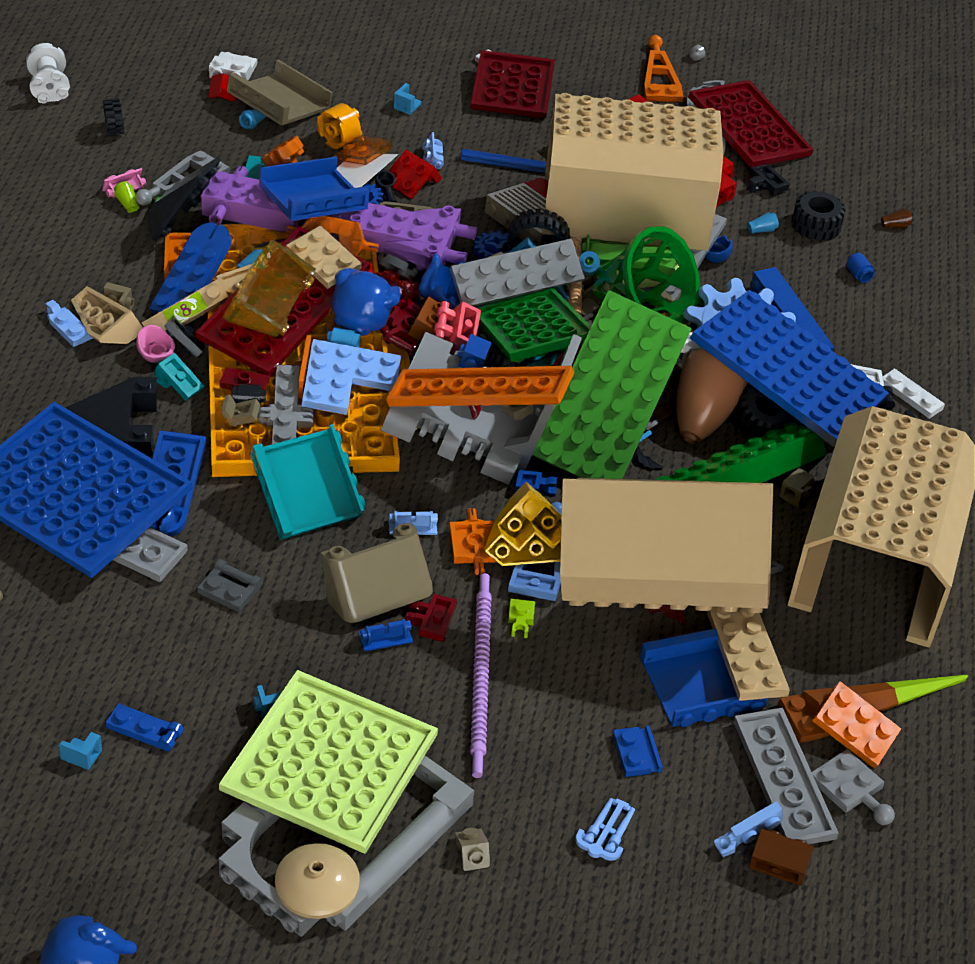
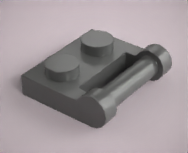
(227, 592)

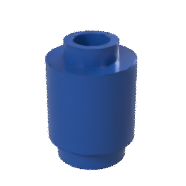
(860, 267)

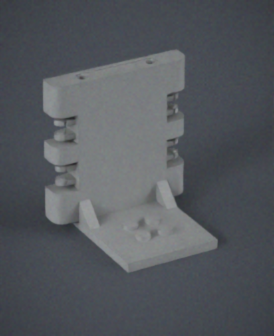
(492, 434)

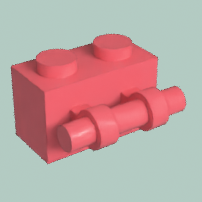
(460, 324)

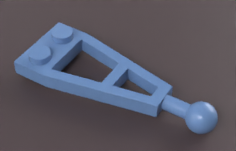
(535, 583)

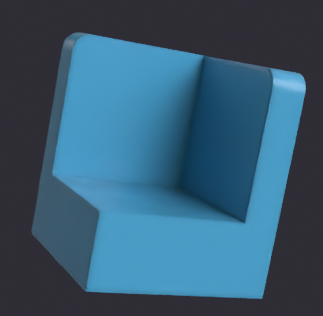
(404, 101)
(81, 752)

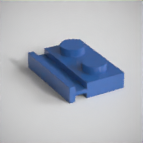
(637, 751)

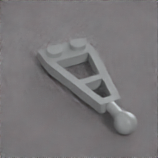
(195, 161)

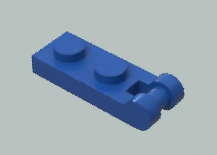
(144, 727)

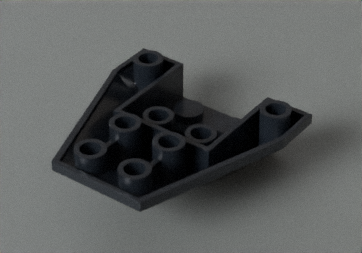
(180, 196)

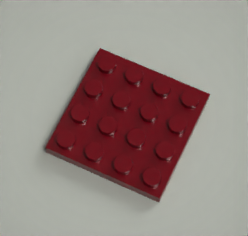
(513, 84)

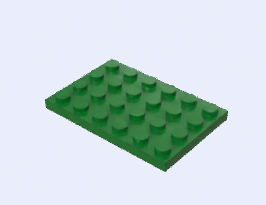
(532, 324)

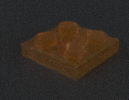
(364, 150)

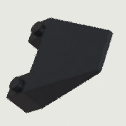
(114, 408)

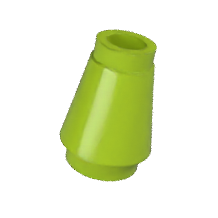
(125, 194)

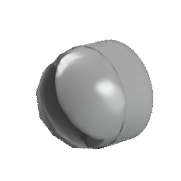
(697, 55)

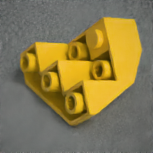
(526, 530)

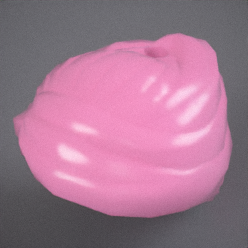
(154, 344)

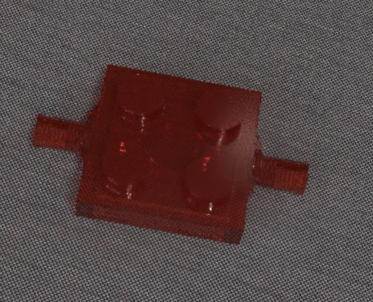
(408, 288)

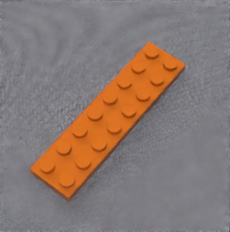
(481, 386)

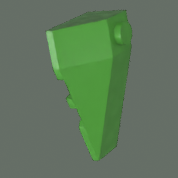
(609, 251)

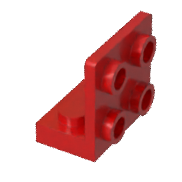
(412, 174)

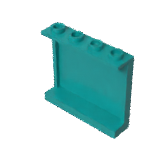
(307, 482)

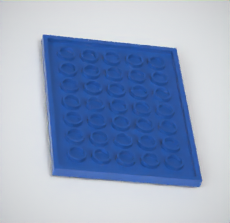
(788, 364)
(81, 489)

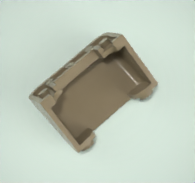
(377, 577)

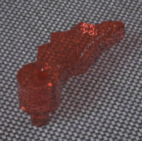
(671, 613)

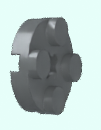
(395, 264)

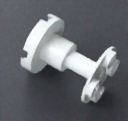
(47, 67)

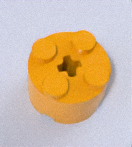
(339, 125)

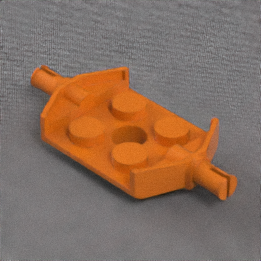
(349, 233)

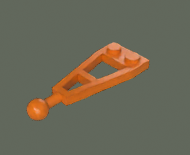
(660, 92)

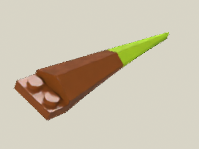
(803, 707)

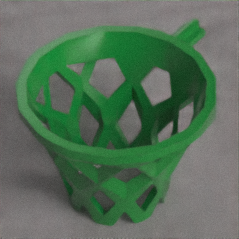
(684, 277)

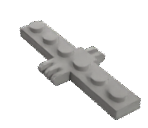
(286, 414)

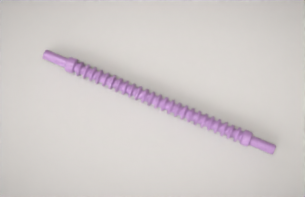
(481, 677)

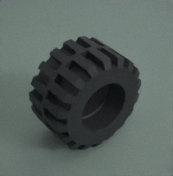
(818, 215)
(752, 419)

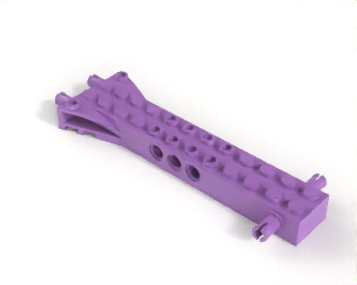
(399, 232)

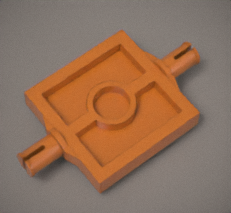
(469, 541)

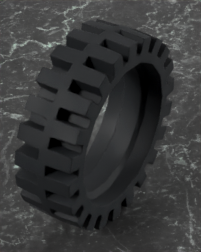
(536, 220)

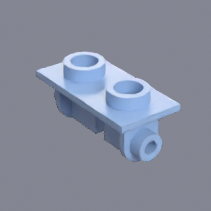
(433, 151)
(423, 521)

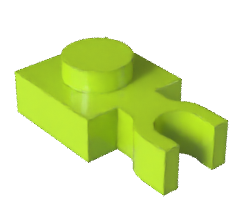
(522, 615)

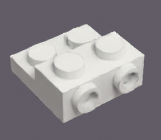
(231, 63)

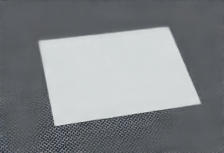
(360, 174)

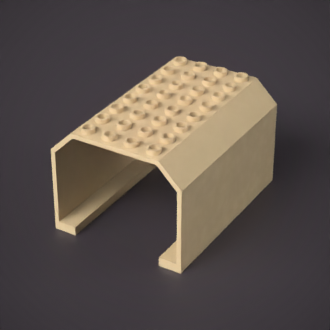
(633, 168)
(899, 492)
(666, 543)

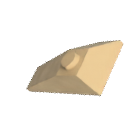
(105, 318)

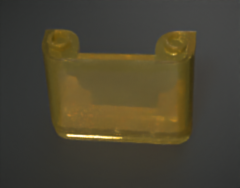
(270, 290)

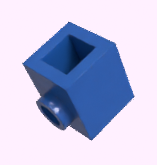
(474, 352)

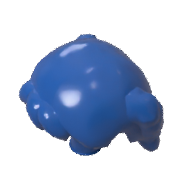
(439, 284)
(363, 300)
(84, 942)

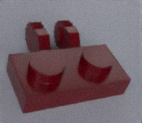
(432, 617)

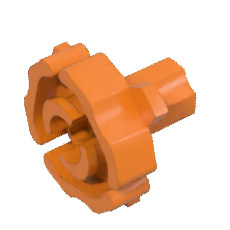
(284, 153)

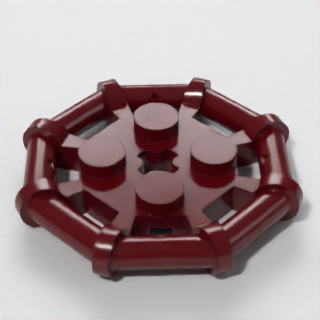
(399, 324)

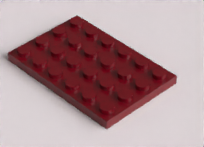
(752, 123)

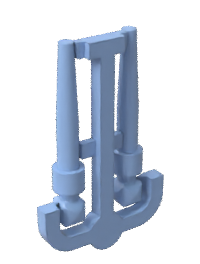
(595, 849)

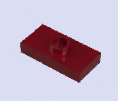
(234, 377)

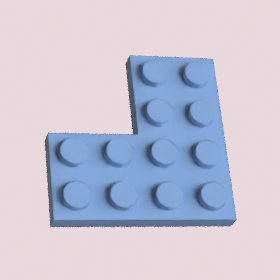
(337, 367)

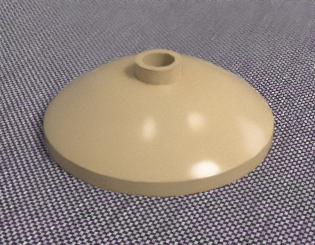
(317, 892)

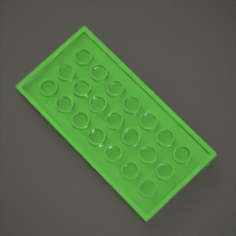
(612, 390)

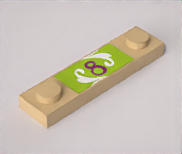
(191, 306)

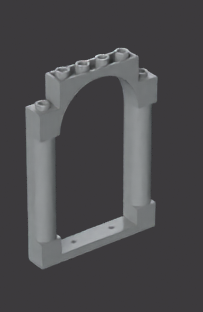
(249, 822)

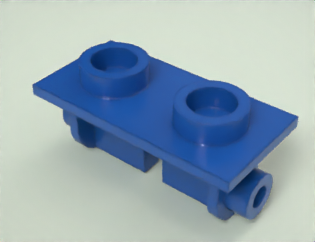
(385, 636)

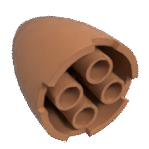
(705, 395)

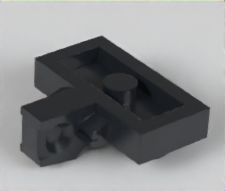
(766, 178)
(177, 330)

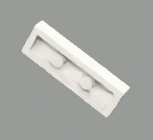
(913, 393)

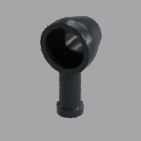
(386, 181)

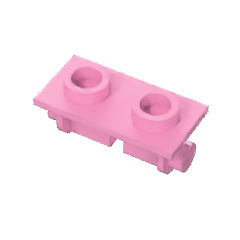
(131, 176)

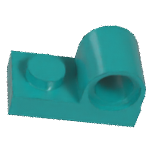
(176, 373)

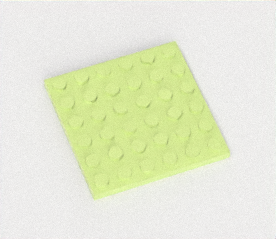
(329, 761)

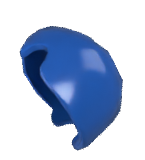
(720, 250)

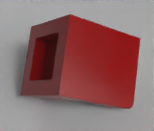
(218, 88)

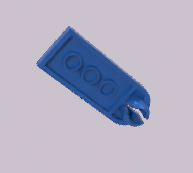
(195, 265)
(184, 456)

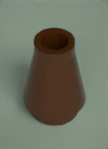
(897, 219)

